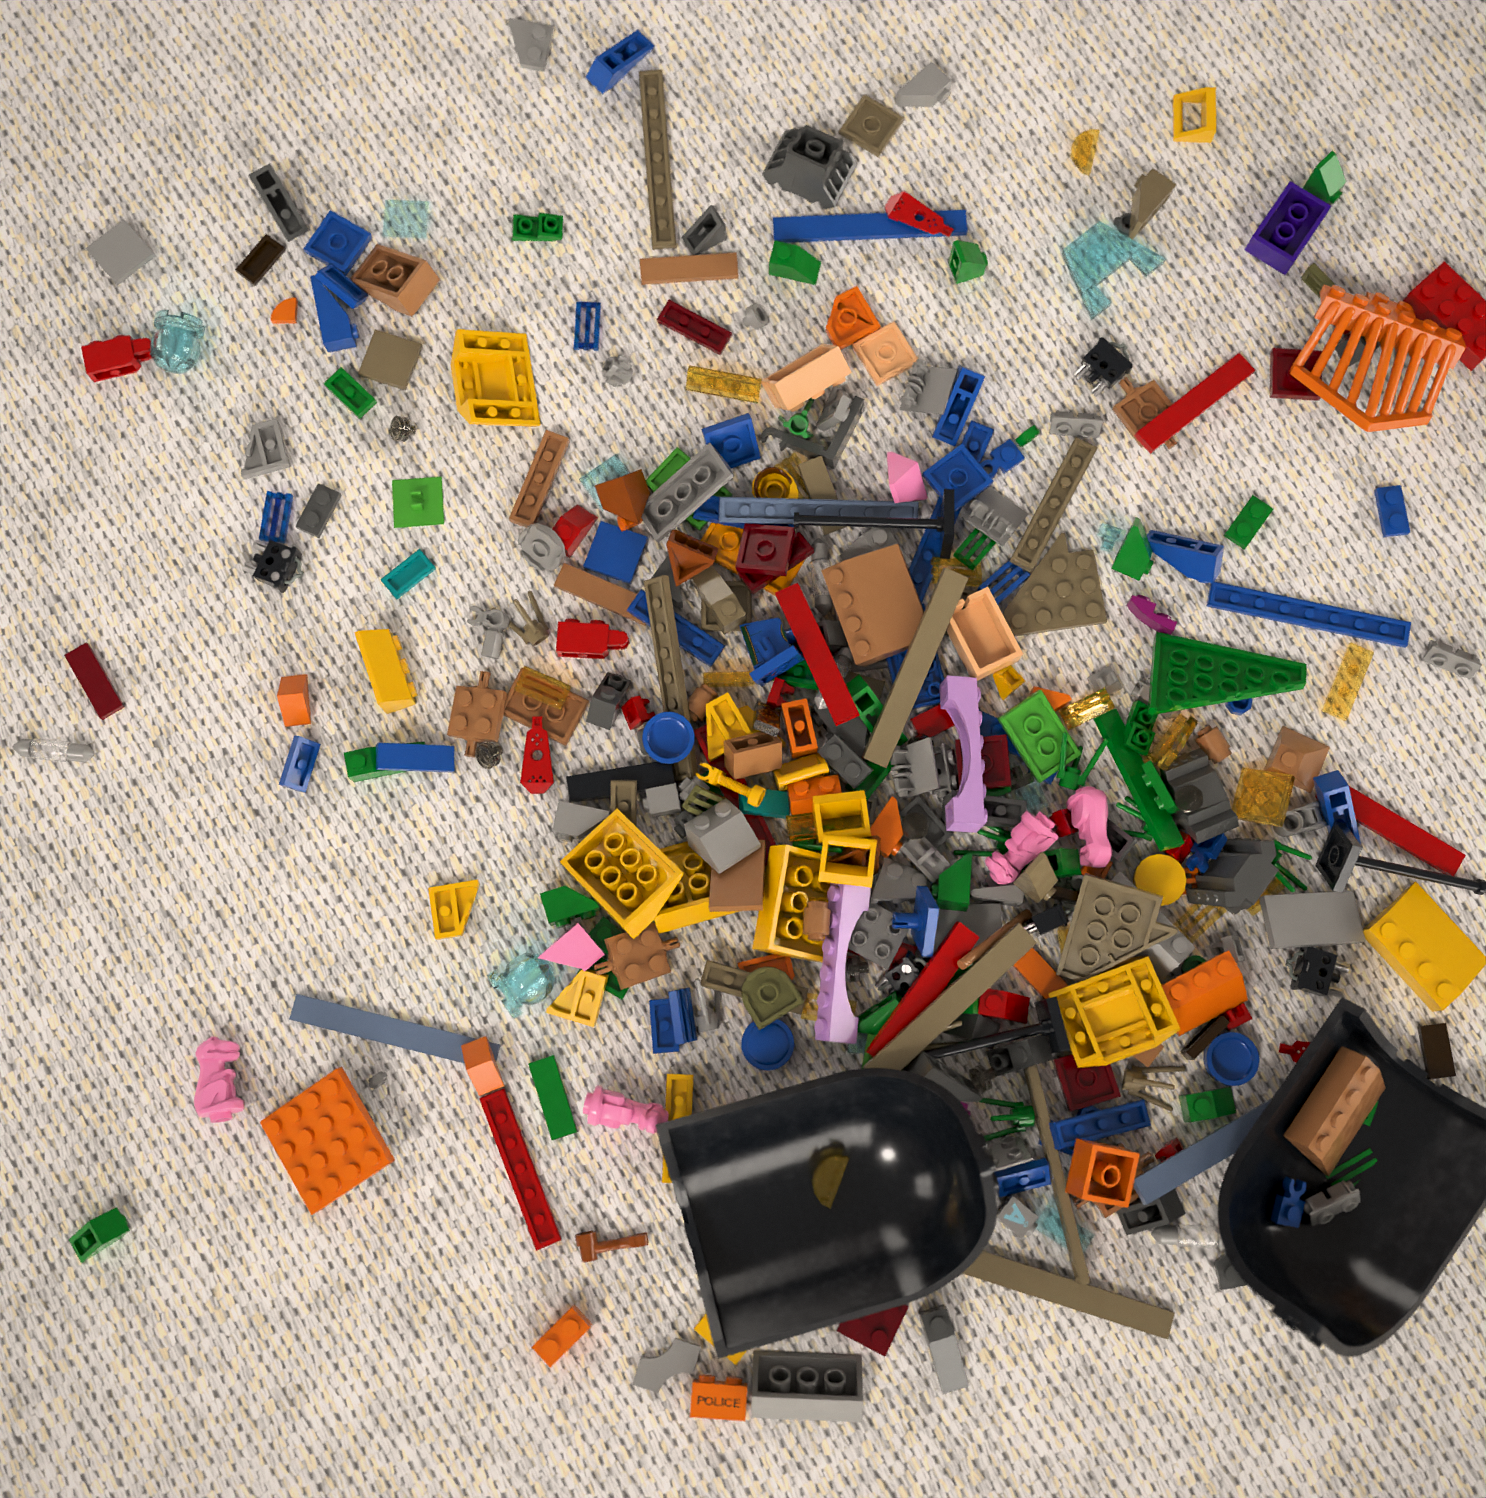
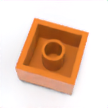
(1102, 1173)

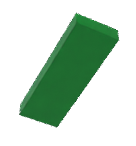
(553, 1097)

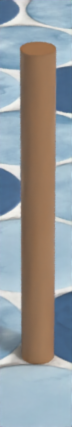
(978, 951)

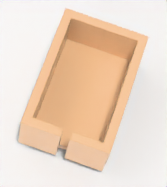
(806, 377)
(982, 635)

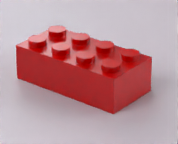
(1455, 305)

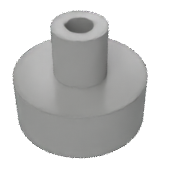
(755, 317)

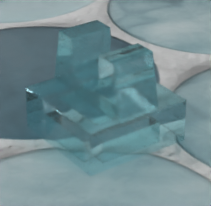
(1110, 536)

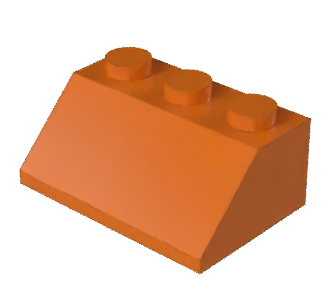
(1205, 991)

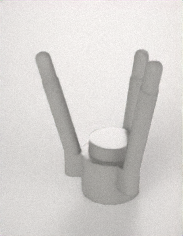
(706, 1018)

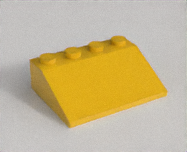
(623, 872)
(788, 886)
(690, 897)
(1425, 948)

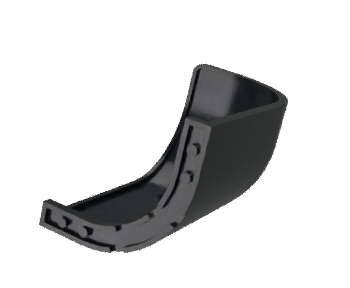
(900, 1226)
(1370, 1266)

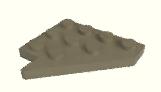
(1058, 594)
(1109, 927)

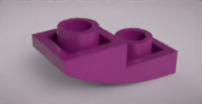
(1144, 609)

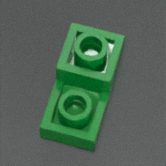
(541, 228)
(1138, 728)

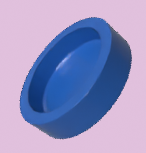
(668, 737)
(768, 1047)
(1231, 1059)

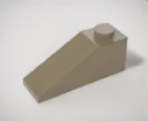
(1148, 199)
(719, 599)
(1037, 879)

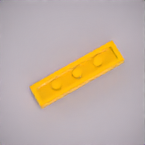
(677, 1104)

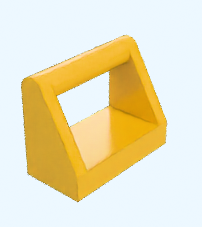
(1207, 98)
(799, 769)
(839, 806)
(847, 873)

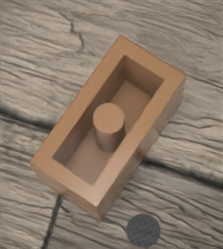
(752, 755)

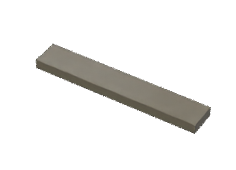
(1053, 504)

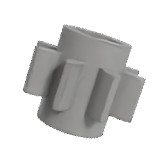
(617, 370)
(687, 786)

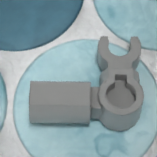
(497, 622)

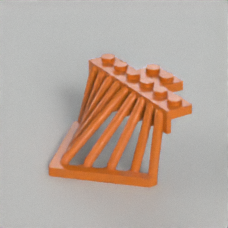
(1391, 326)

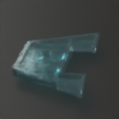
(1098, 256)

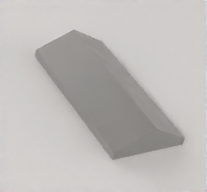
(685, 491)

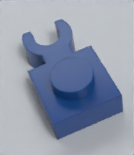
(1004, 458)
(1204, 851)
(1289, 1207)

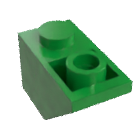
(566, 904)

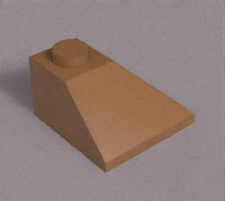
(1297, 756)

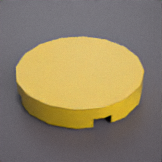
(1161, 876)

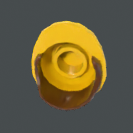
(774, 483)

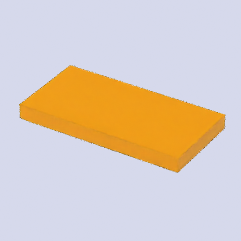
(728, 542)

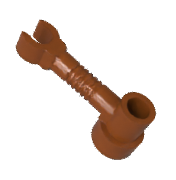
(590, 1246)

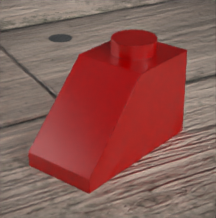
(573, 527)
(1004, 1006)

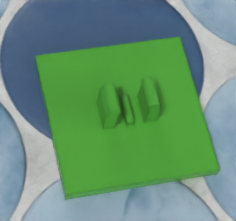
(418, 502)

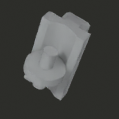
(925, 858)

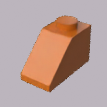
(889, 829)

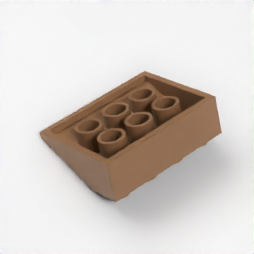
(875, 603)
(1336, 1109)

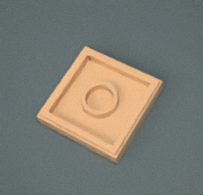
(885, 353)

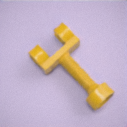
(717, 778)

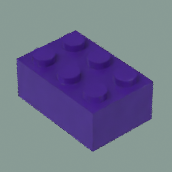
(1287, 228)

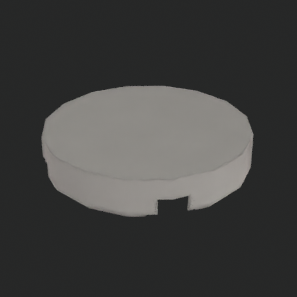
(541, 547)

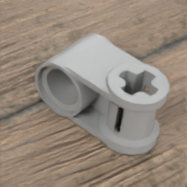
(1303, 819)

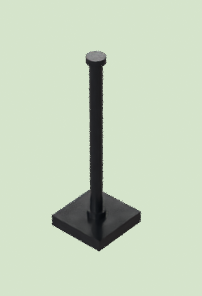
(943, 523)
(1342, 854)
(1049, 1025)

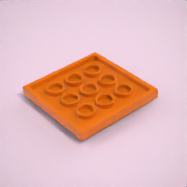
(327, 1140)

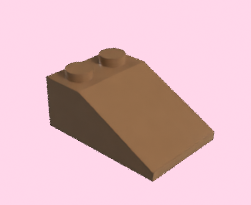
(396, 279)

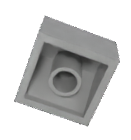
(870, 541)
(721, 836)

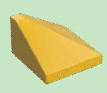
(1007, 682)

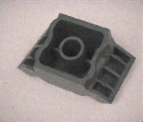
(810, 165)
(1215, 813)
(1236, 875)

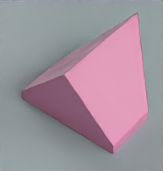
(905, 479)
(573, 949)

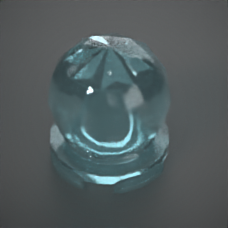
(176, 342)
(524, 982)

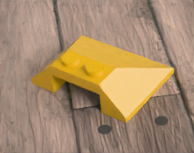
(494, 378)
(1116, 1014)

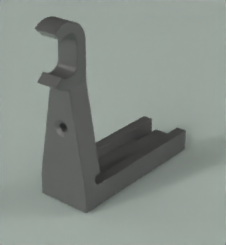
(812, 450)

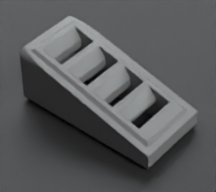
(1005, 894)

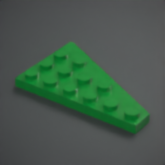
(1204, 674)

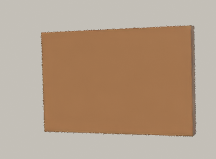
(558, 723)
(739, 885)

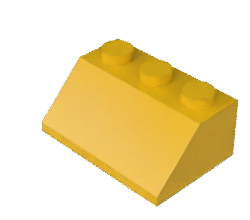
(386, 669)

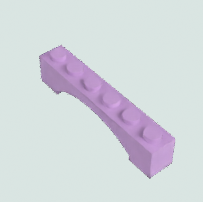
(960, 699)
(834, 1017)

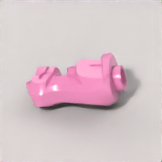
(1090, 816)
(1028, 840)
(215, 1088)
(613, 1109)

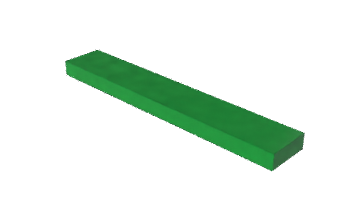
(1129, 764)

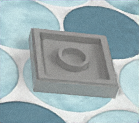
(120, 252)

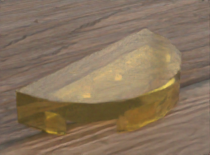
(1084, 150)
(828, 1177)

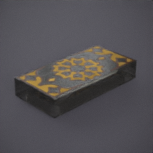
(766, 718)

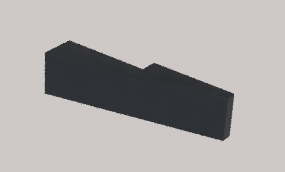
(598, 784)

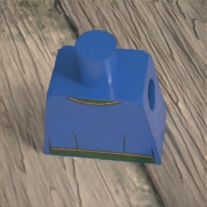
(774, 630)

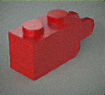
(115, 357)
(588, 639)

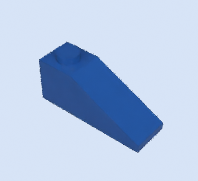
(618, 61)
(335, 325)
(959, 405)
(1189, 556)
(1336, 801)

